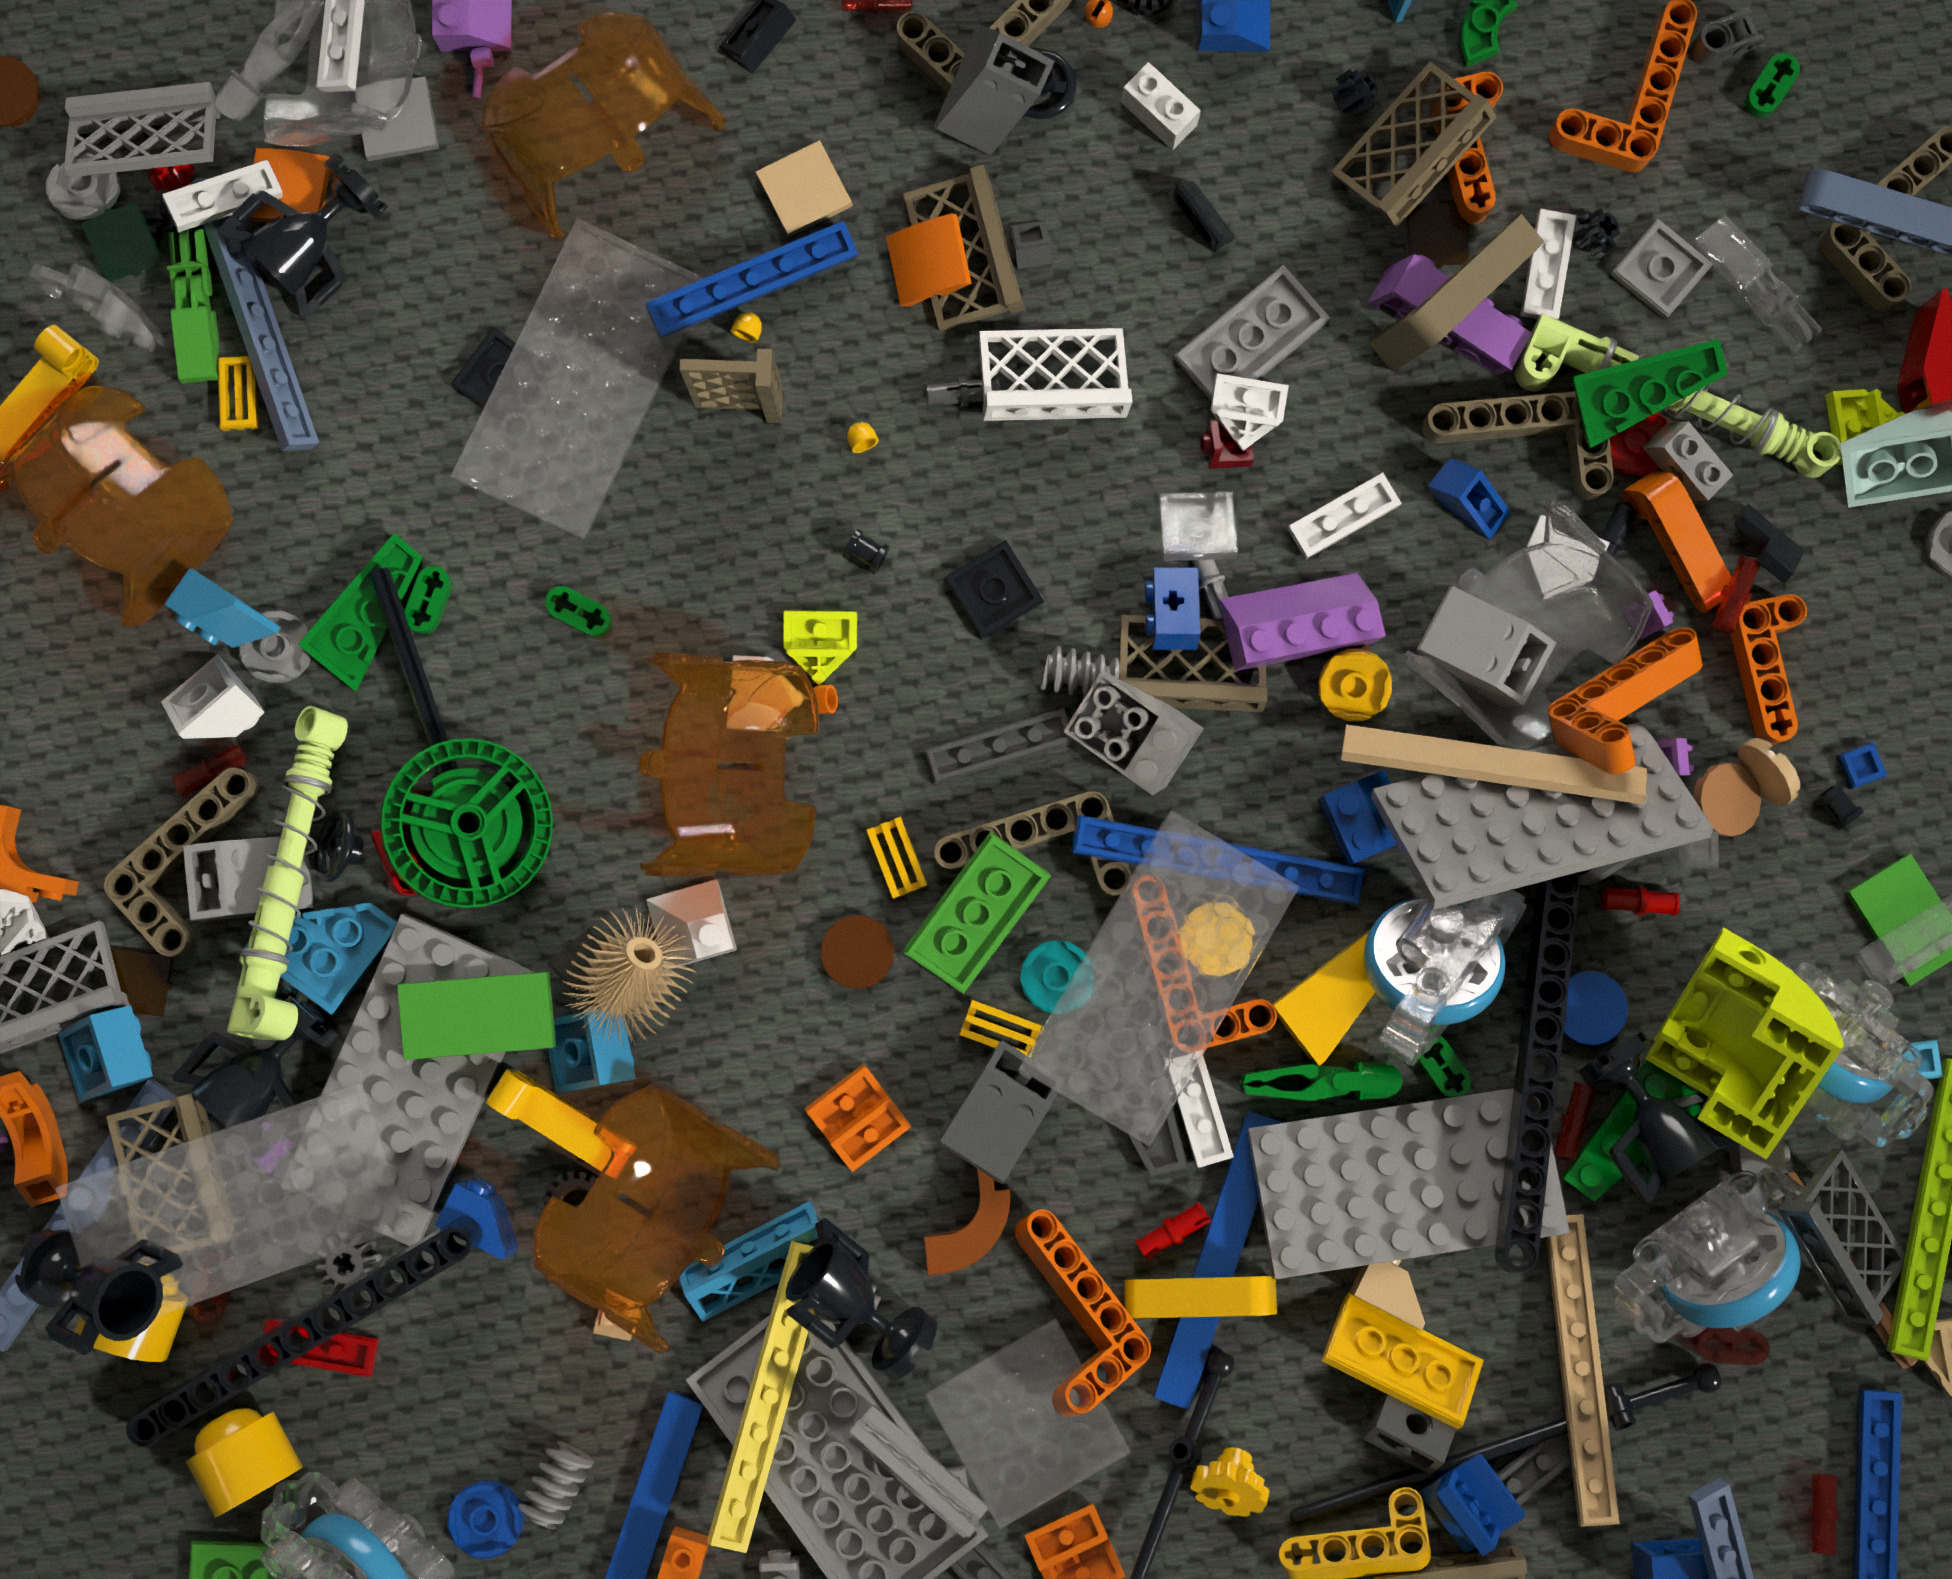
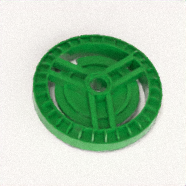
(436, 827)

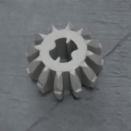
(336, 1268)

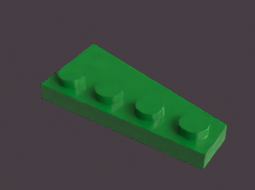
(1634, 390)
(355, 624)
(1594, 1168)

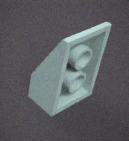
(1900, 458)

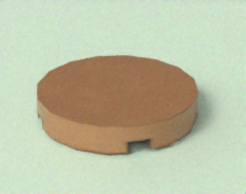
(1728, 798)

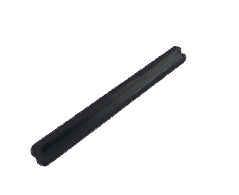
(410, 661)

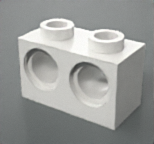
(1160, 106)

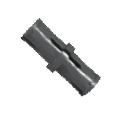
(957, 392)

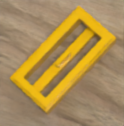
(252, 394)
(885, 829)
(996, 1028)

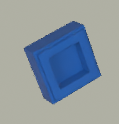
(1861, 765)

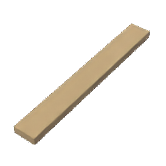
(1491, 764)
(1582, 1376)

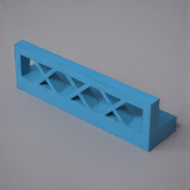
(749, 1257)

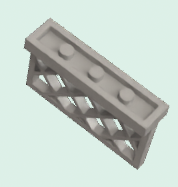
(138, 112)
(52, 1019)
(919, 1471)

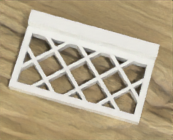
(1059, 402)

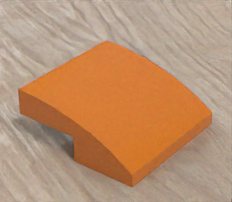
(301, 179)
(928, 259)
(857, 1117)
(1075, 1548)

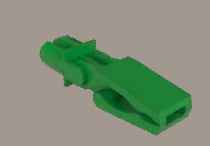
(1367, 1081)

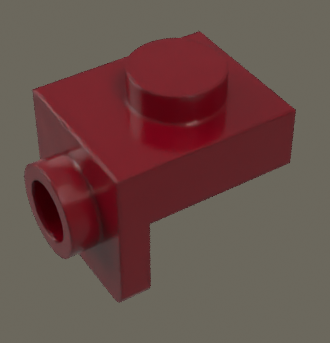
(1222, 449)

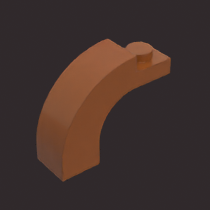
(968, 1244)

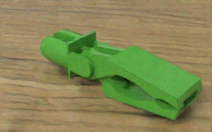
(192, 319)

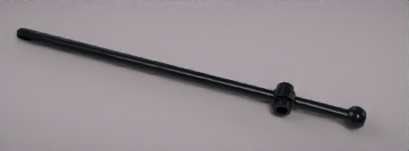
(1219, 1366)
(1618, 1409)

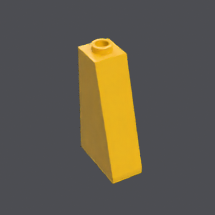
(1327, 1002)

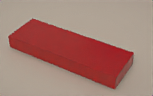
(341, 1353)

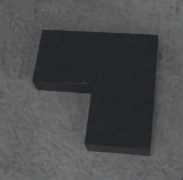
(1777, 551)

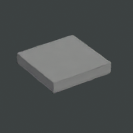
(409, 131)
(1661, 269)

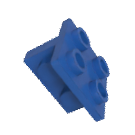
(1473, 1504)

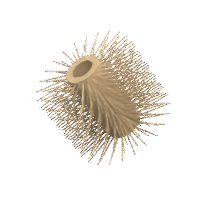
(628, 976)

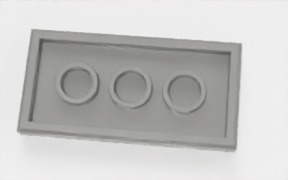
(1254, 332)

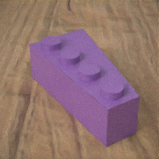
(1482, 336)

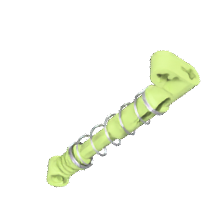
(1589, 353)
(255, 1009)

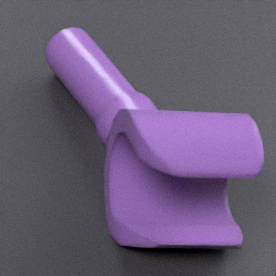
(481, 58)

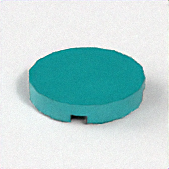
(1041, 982)

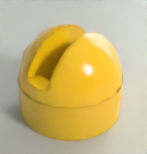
(747, 327)
(861, 437)

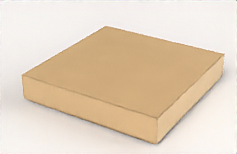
(804, 188)

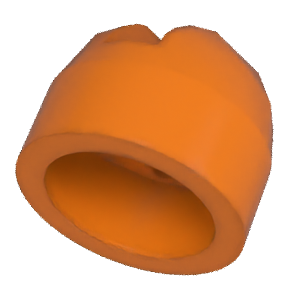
(1103, 17)
(826, 699)

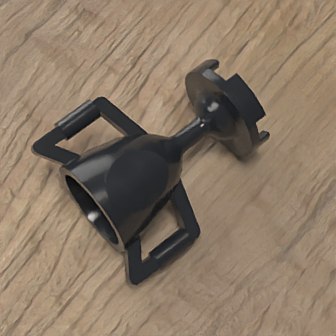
(297, 240)
(252, 1078)
(1662, 1128)
(835, 1287)
(109, 1294)

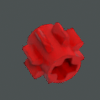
(171, 177)

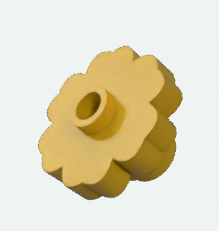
(1230, 1484)

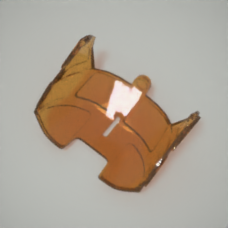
(550, 131)
(138, 519)
(724, 816)
(673, 1166)

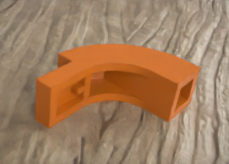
(16, 875)
(35, 1139)

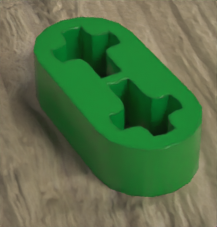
(1778, 89)
(419, 597)
(574, 619)
(1454, 1066)

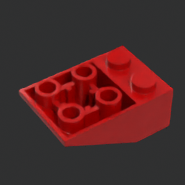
(1927, 362)

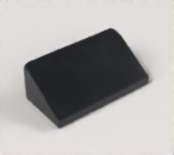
(758, 33)
(1202, 215)

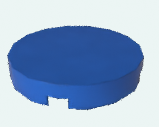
(1594, 1008)
(492, 1507)

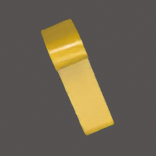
(49, 383)
(553, 1118)
(1201, 1297)
(1356, 1542)

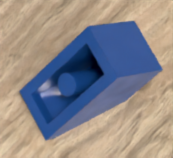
(1470, 497)

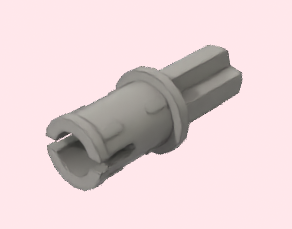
(1211, 584)

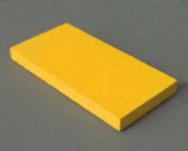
(1403, 1361)

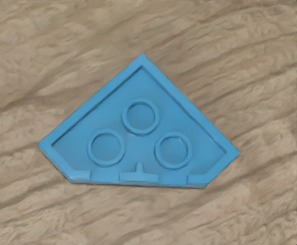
(335, 951)

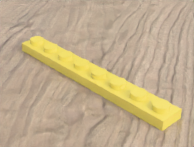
(760, 1419)

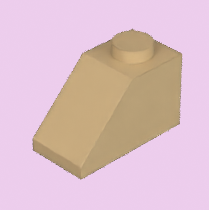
(1390, 1290)

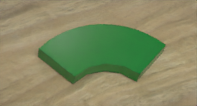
(1480, 29)

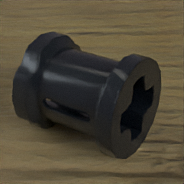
(866, 551)
(1838, 805)

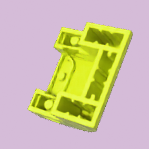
(1748, 1042)

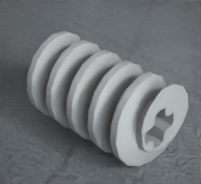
(1075, 672)
(556, 1485)

